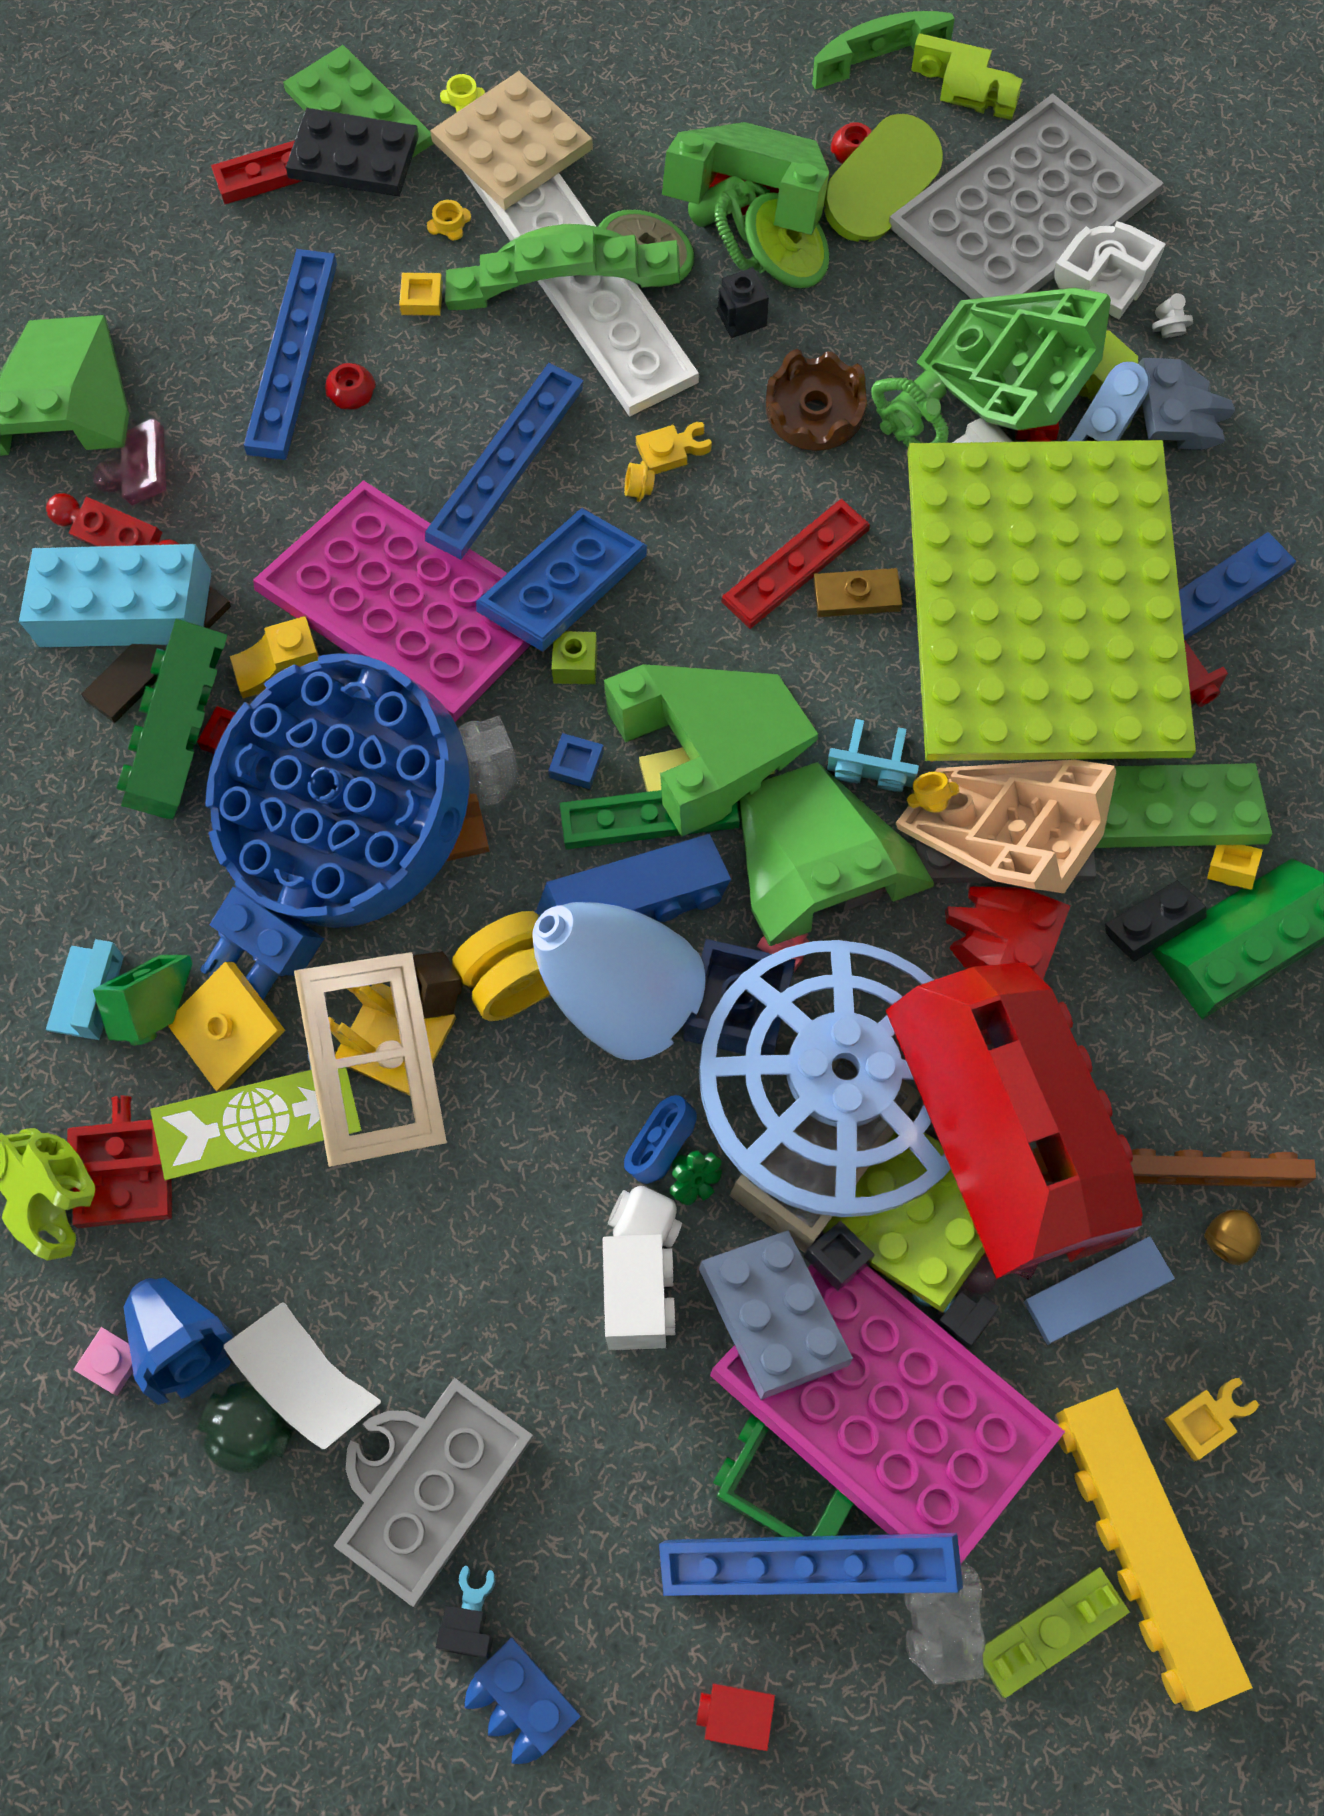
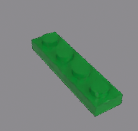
(624, 820)

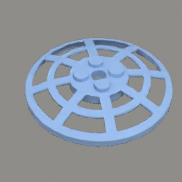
(816, 1086)

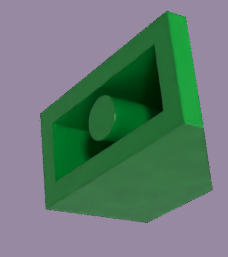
(143, 998)

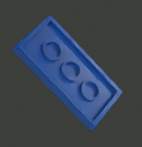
(561, 579)

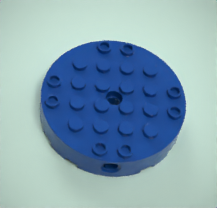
(338, 791)

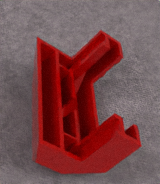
(1018, 1093)

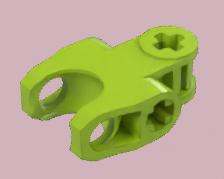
(37, 1183)

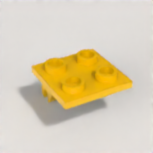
(378, 1024)

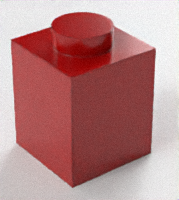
(736, 1716)

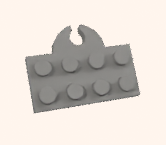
(427, 1487)

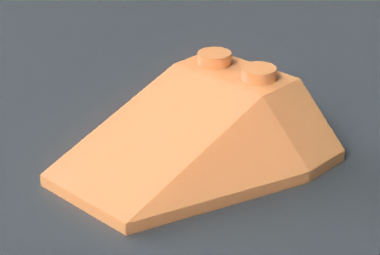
(1020, 820)

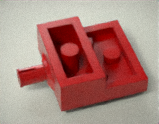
(124, 1169)

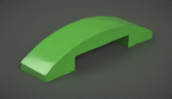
(875, 39)

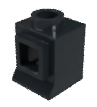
(742, 303)

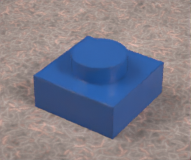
(576, 761)

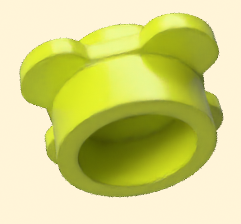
(461, 91)

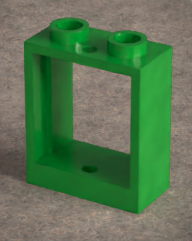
(733, 1471)

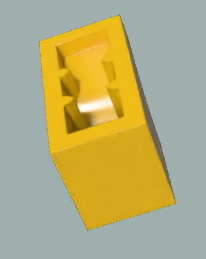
(278, 649)

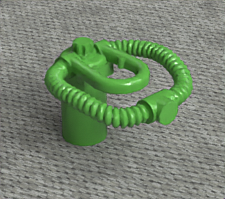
(721, 201)
(916, 400)

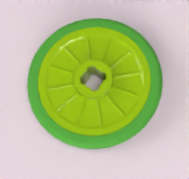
(785, 254)

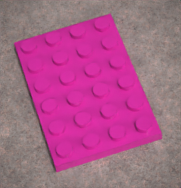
(393, 597)
(912, 1423)

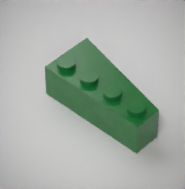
(172, 720)

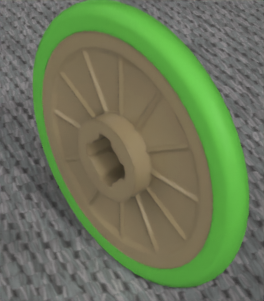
(651, 229)

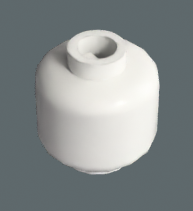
(645, 1214)

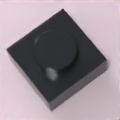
(839, 1255)

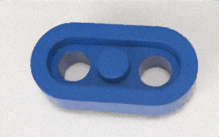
(660, 1139)

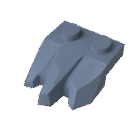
(1182, 405)

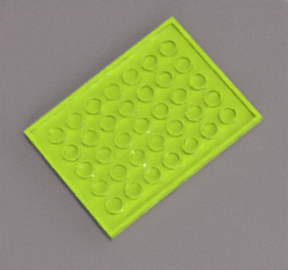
(1048, 602)

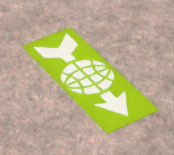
(243, 1123)

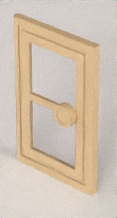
(413, 1050)

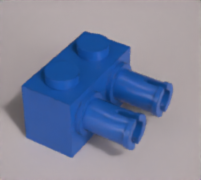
(273, 939)

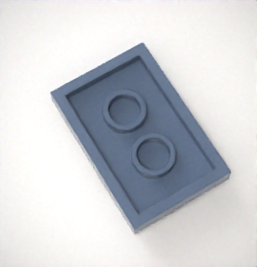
(775, 1314)

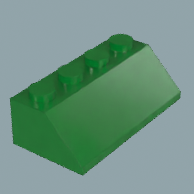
(1247, 937)

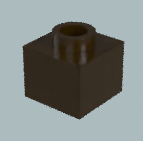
(437, 984)

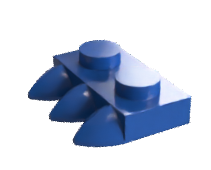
(524, 1701)

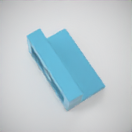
(75, 1005)

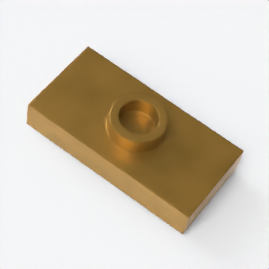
(857, 592)

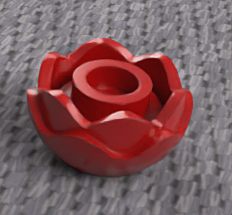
(848, 139)
(350, 396)

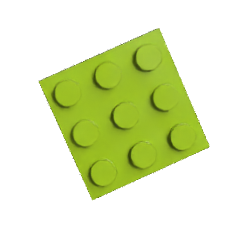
(924, 1243)

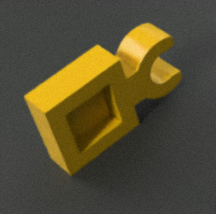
(667, 450)
(1205, 1423)

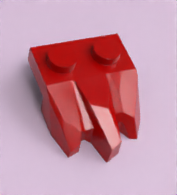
(1007, 927)

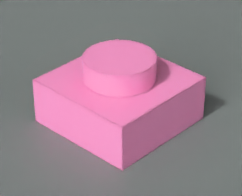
(106, 1362)

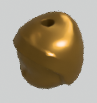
(1234, 1236)

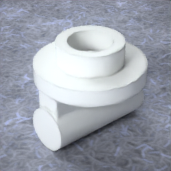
(1172, 317)

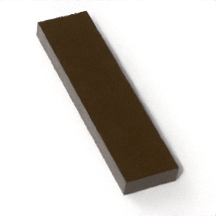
(130, 673)

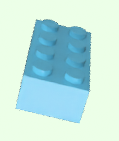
(113, 594)

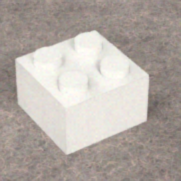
(634, 1292)

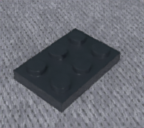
(352, 152)

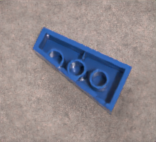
(650, 883)

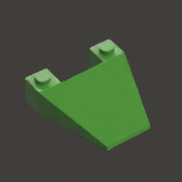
(754, 155)
(728, 723)

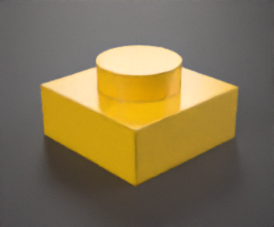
(421, 294)
(1235, 865)

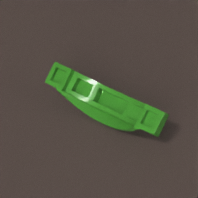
(561, 253)

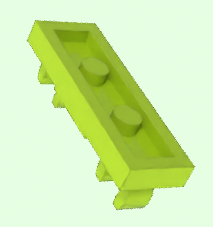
(1052, 1632)

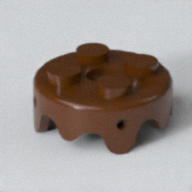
(820, 379)

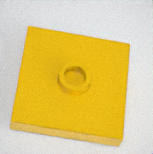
(225, 1026)

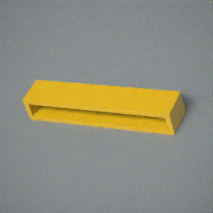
(1152, 1552)

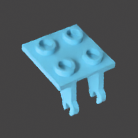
(891, 774)

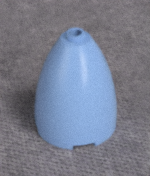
(618, 976)

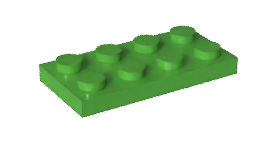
(347, 87)
(1186, 806)

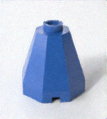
(169, 1340)

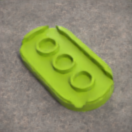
(882, 177)

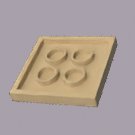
(511, 140)

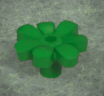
(694, 1176)

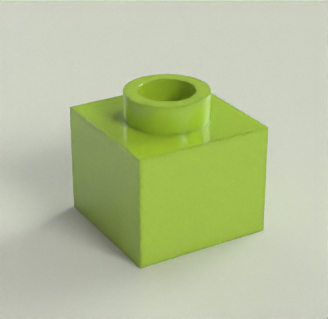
(575, 658)

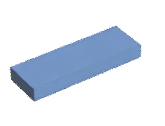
(1098, 1290)

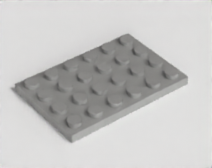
(1022, 200)

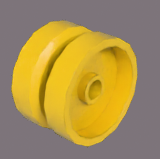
(502, 967)

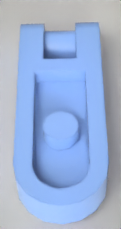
(1114, 404)

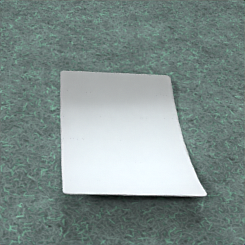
(298, 1378)

